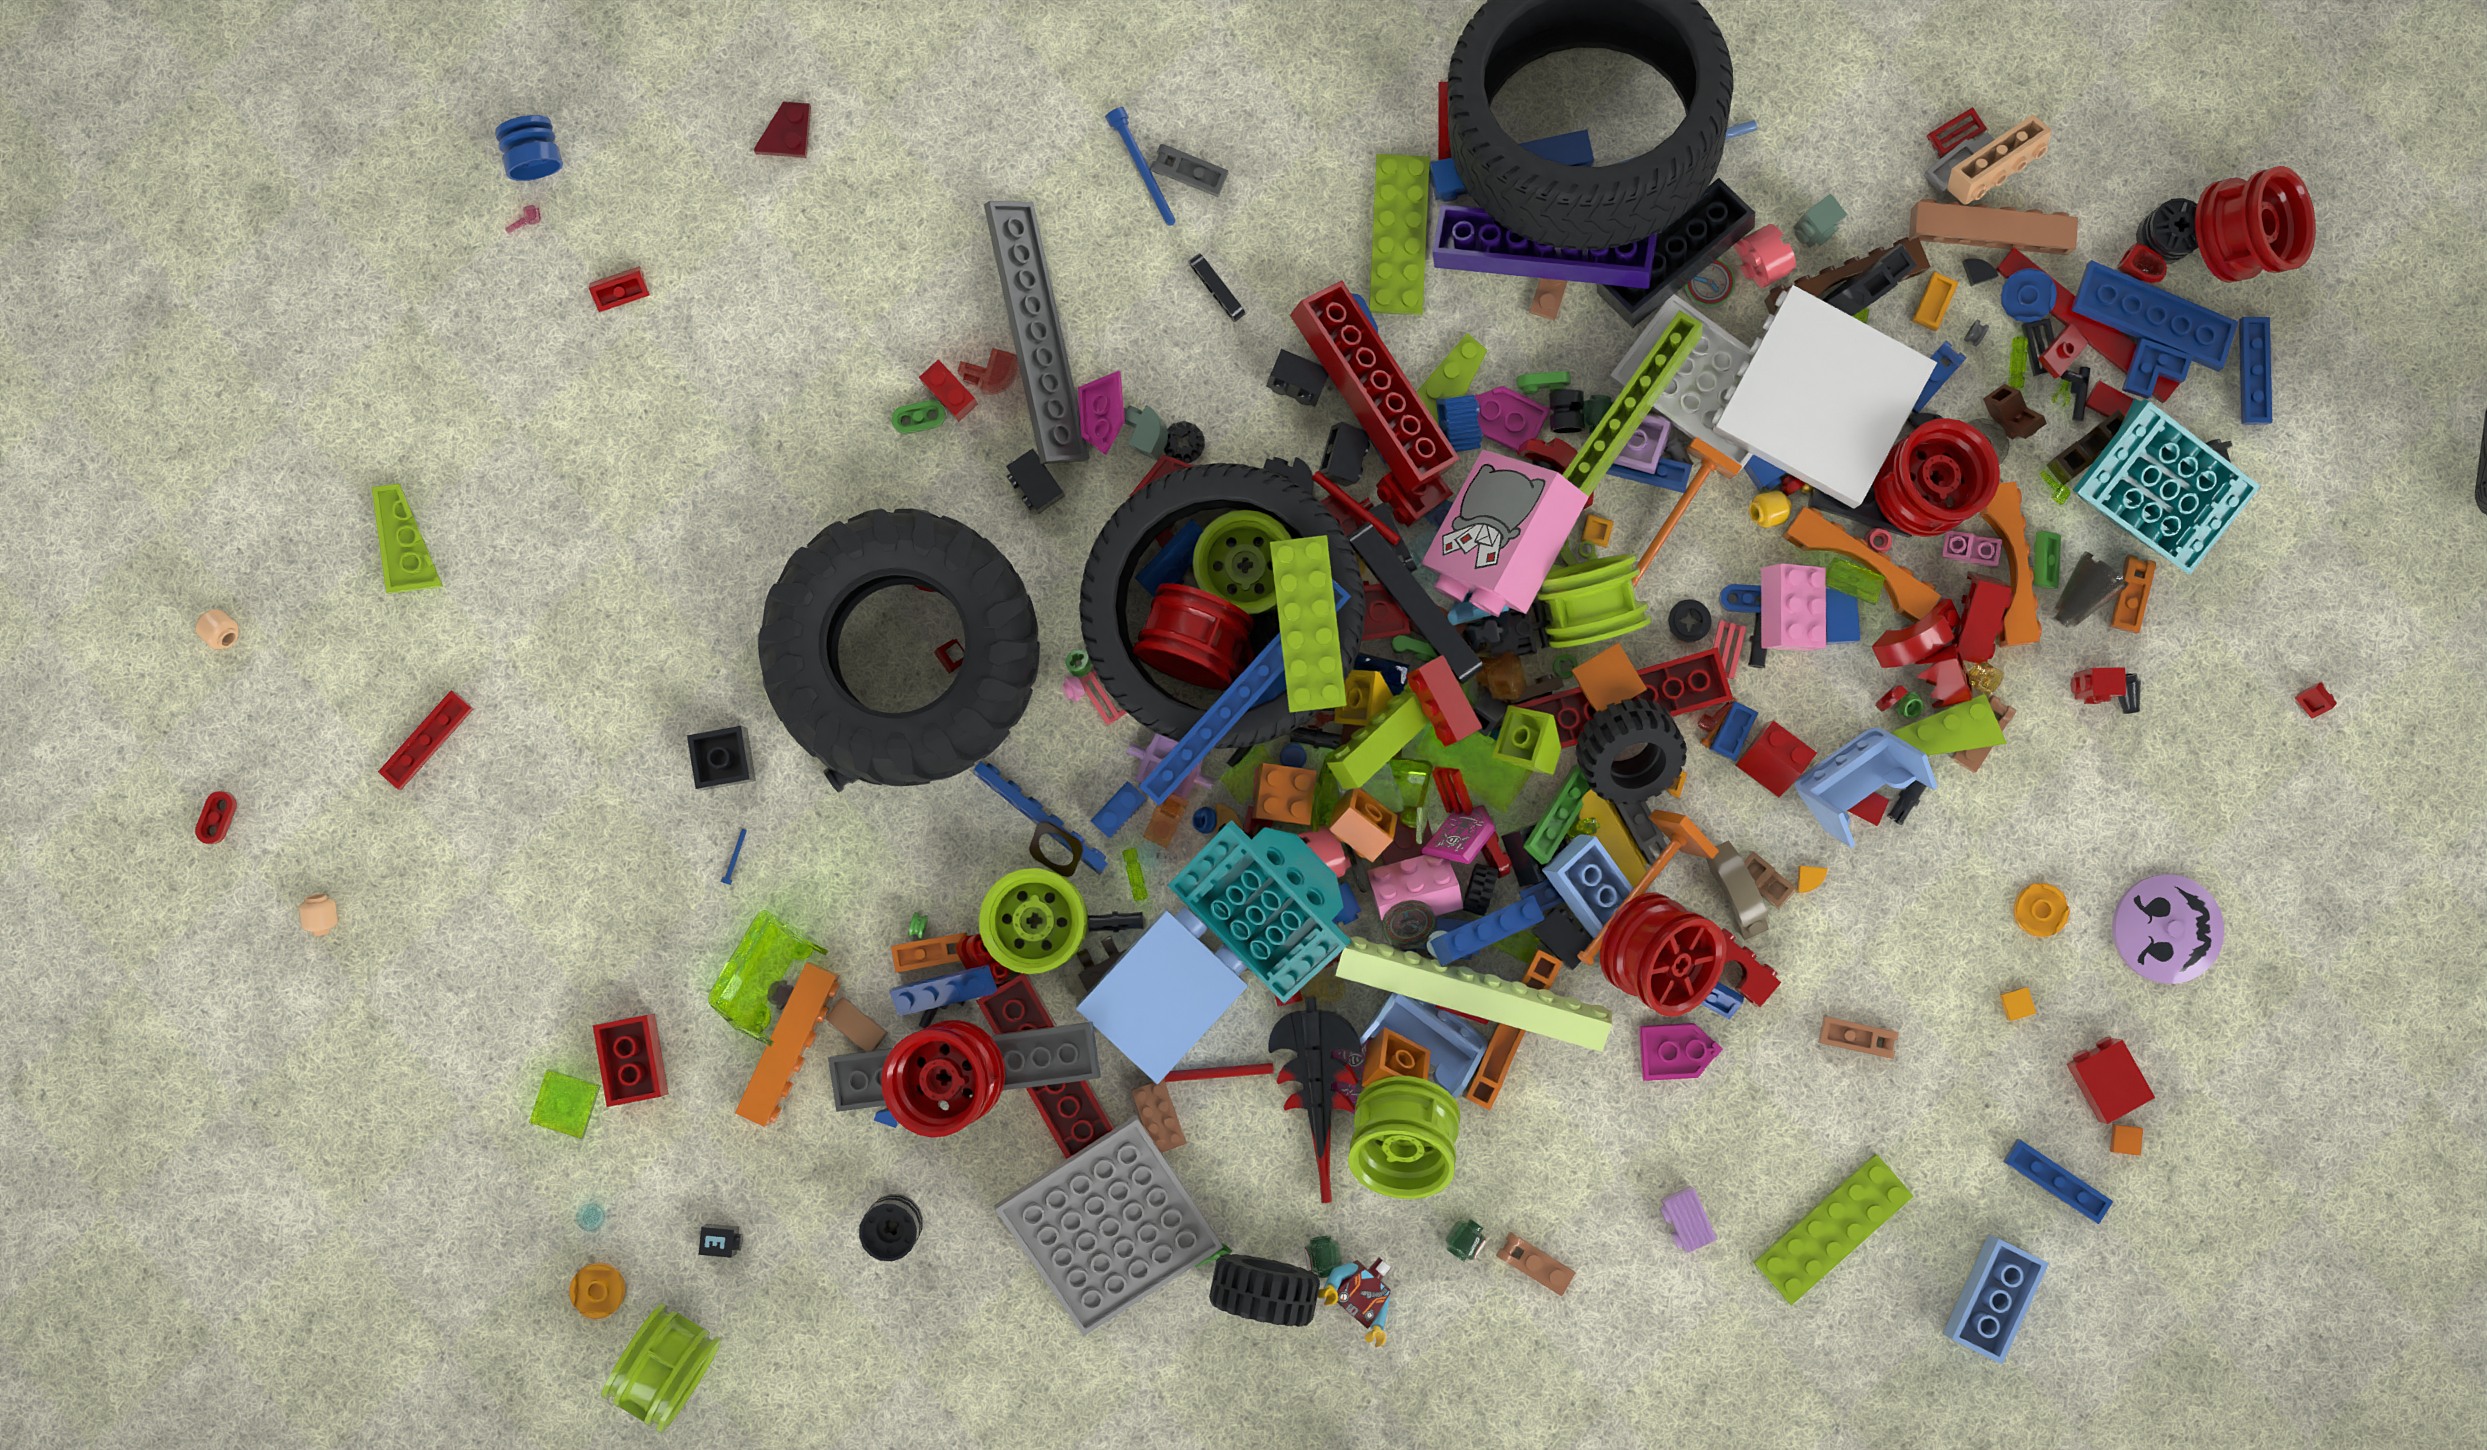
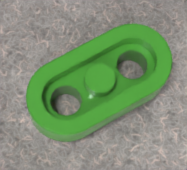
(1533, 382)
(919, 417)

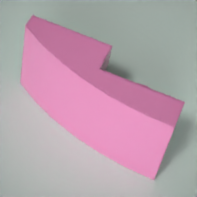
(1972, 549)

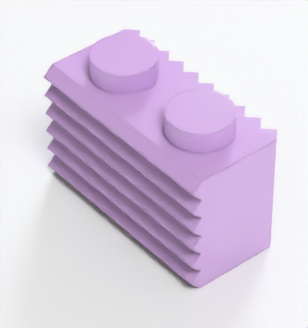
(1688, 1220)

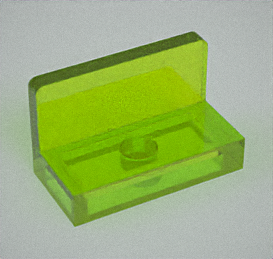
(1854, 580)
(1241, 777)

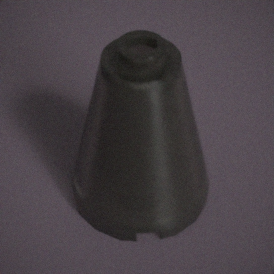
(2087, 590)

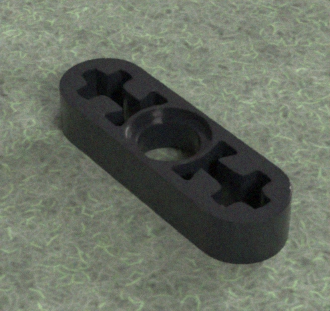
(1216, 285)

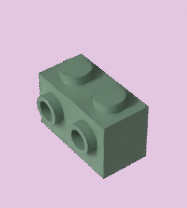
(1820, 222)

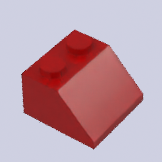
(1776, 758)

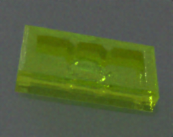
(1518, 945)

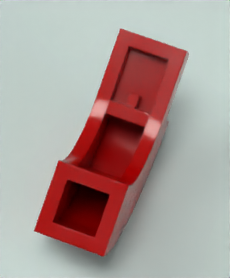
(1555, 453)
(1920, 640)

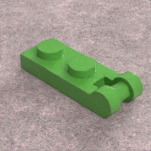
(1421, 649)

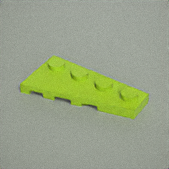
(1453, 374)

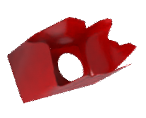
(1948, 676)

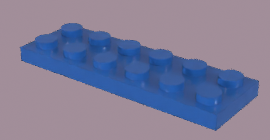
(2154, 315)

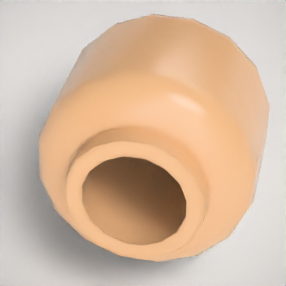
(217, 629)
(318, 914)

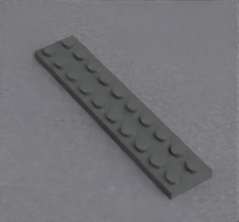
(1036, 331)
(1029, 1059)

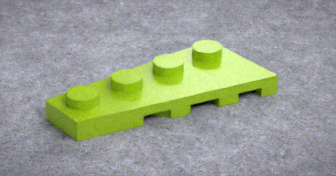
(402, 548)
(1955, 729)

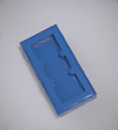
(1733, 731)

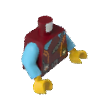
(1361, 1295)

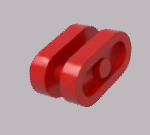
(974, 954)

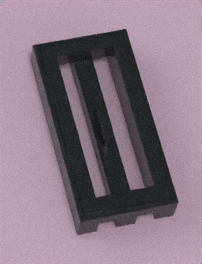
(2026, 327)

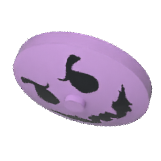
(2168, 928)

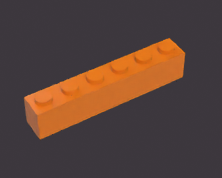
(790, 1039)

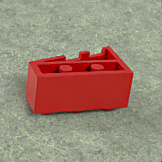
(1981, 617)

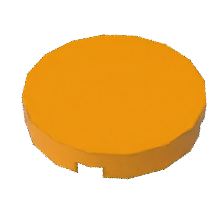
(2032, 910)
(605, 1291)

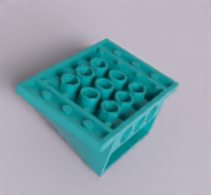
(2165, 486)
(1266, 904)

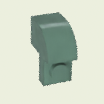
(1149, 433)

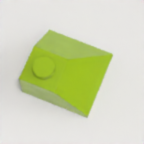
(1528, 740)

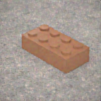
(1159, 1115)

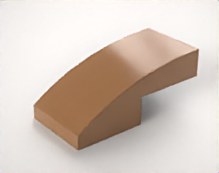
(1769, 882)
(856, 1025)

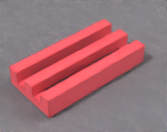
(1741, 632)
(1116, 715)

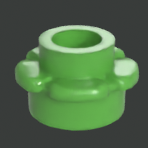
(1910, 705)

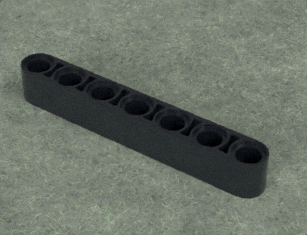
(1414, 602)

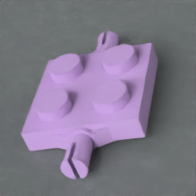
(1155, 753)

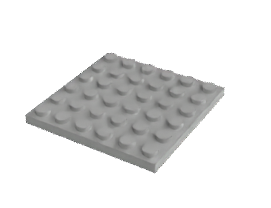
(1109, 1225)

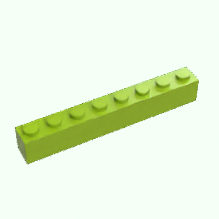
(1634, 403)

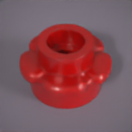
(1791, 485)

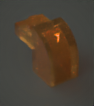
(1503, 676)
(1166, 820)

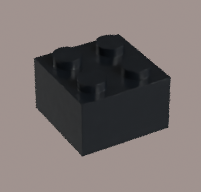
(721, 758)

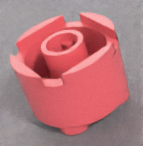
(1765, 256)
(1327, 849)

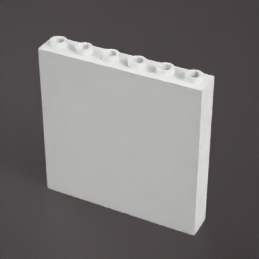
(1822, 396)

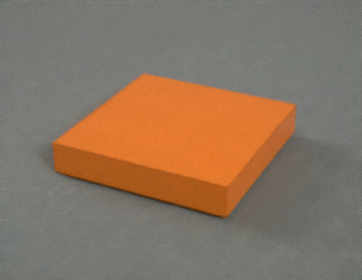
(1608, 678)

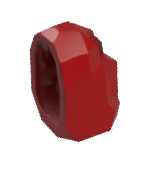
(2143, 264)

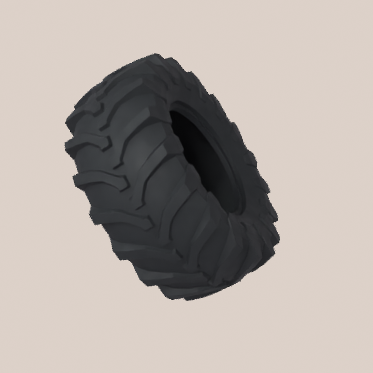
(822, 589)

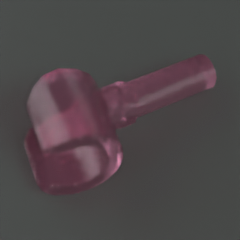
(532, 216)

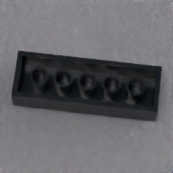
(1685, 250)

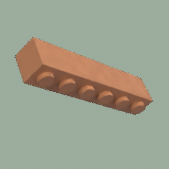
(1993, 227)

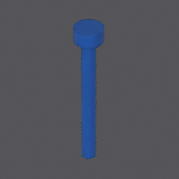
(726, 879)

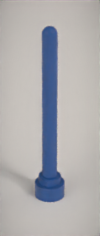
(1118, 120)

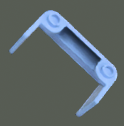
(1855, 773)
(1453, 1042)

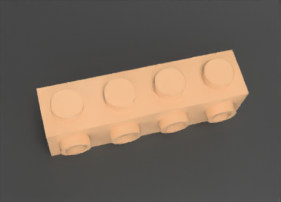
(1999, 160)

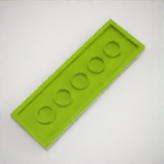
(1399, 234)
(1308, 623)
(1833, 1229)

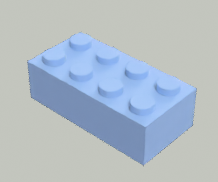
(1588, 882)
(1995, 1298)

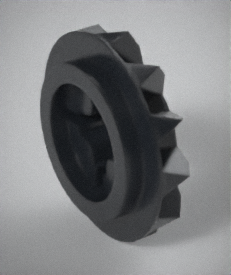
(1195, 438)
(1698, 611)

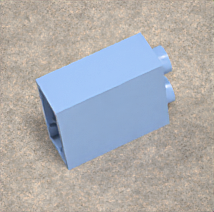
(1164, 992)

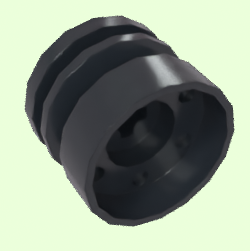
(2164, 238)
(886, 1242)

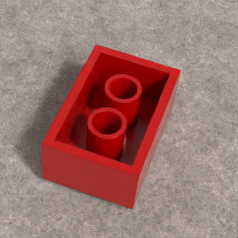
(630, 1060)

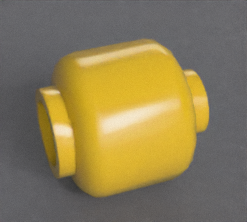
(1770, 509)

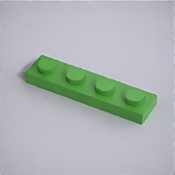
(1558, 816)

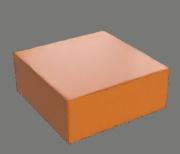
(2126, 1139)

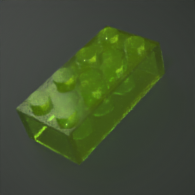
(1484, 776)

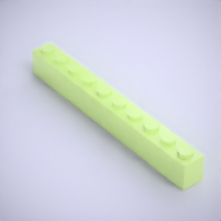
(1475, 993)

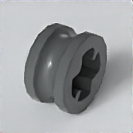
(1976, 333)

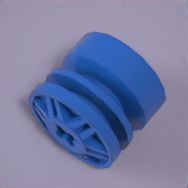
(528, 147)

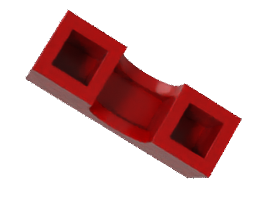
(1757, 980)

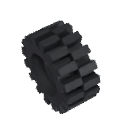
(1480, 889)

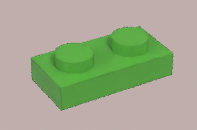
(2047, 560)

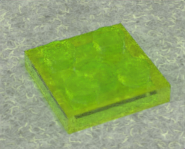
(564, 1104)

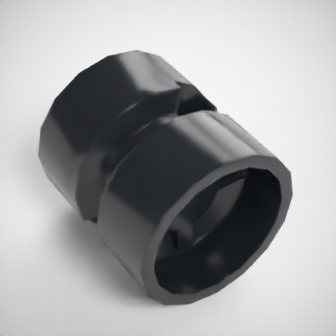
(1567, 412)

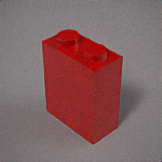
(2110, 1079)

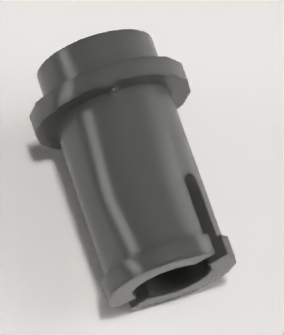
(1677, 451)

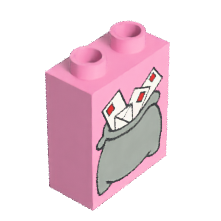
(1503, 533)

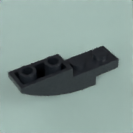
(1873, 282)

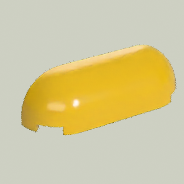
(1614, 836)

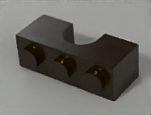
(2086, 450)

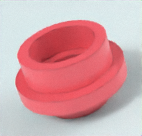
(1885, 537)

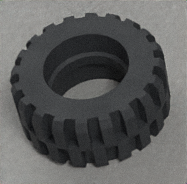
(1619, 728)
(1264, 1290)

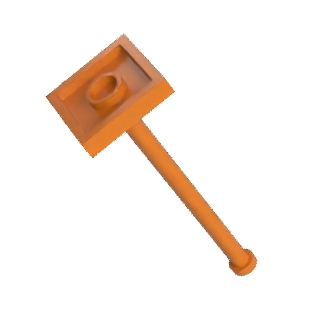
(1711, 460)
(1683, 836)

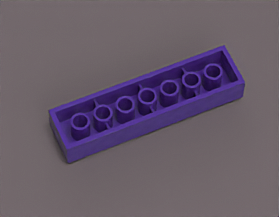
(1477, 243)

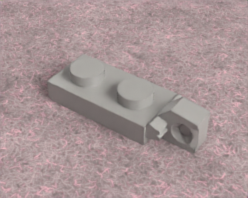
(1940, 172)

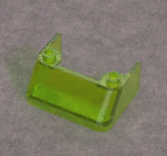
(1414, 783)
(753, 967)

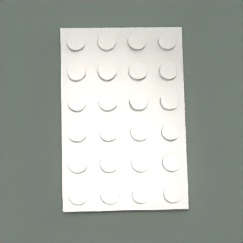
(1699, 383)

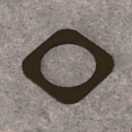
(1076, 846)

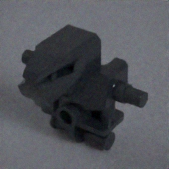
(1508, 632)

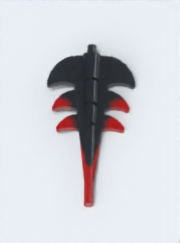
(1314, 1038)

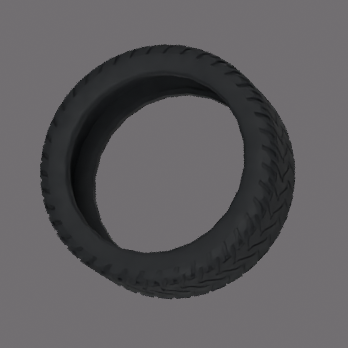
(1589, 204)
(1128, 537)

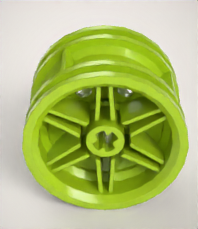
(1212, 547)
(1593, 601)
(1003, 900)
(1404, 1137)
(661, 1367)

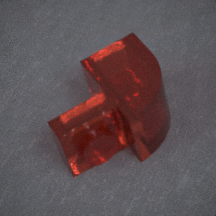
(996, 376)

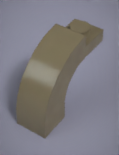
(1740, 890)

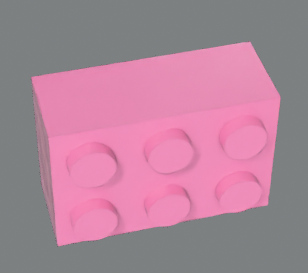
(1793, 607)
(1418, 879)

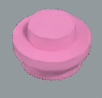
(1072, 688)

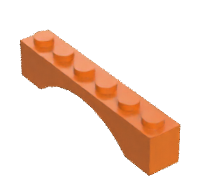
(2006, 520)
(1907, 594)
(1505, 1040)

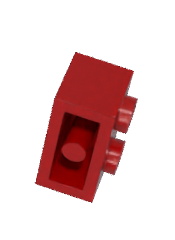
(2099, 684)

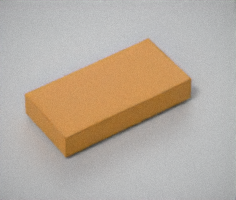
(1934, 301)

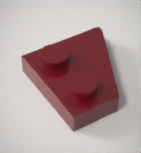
(787, 132)

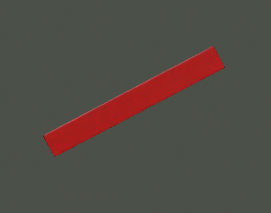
(2102, 338)

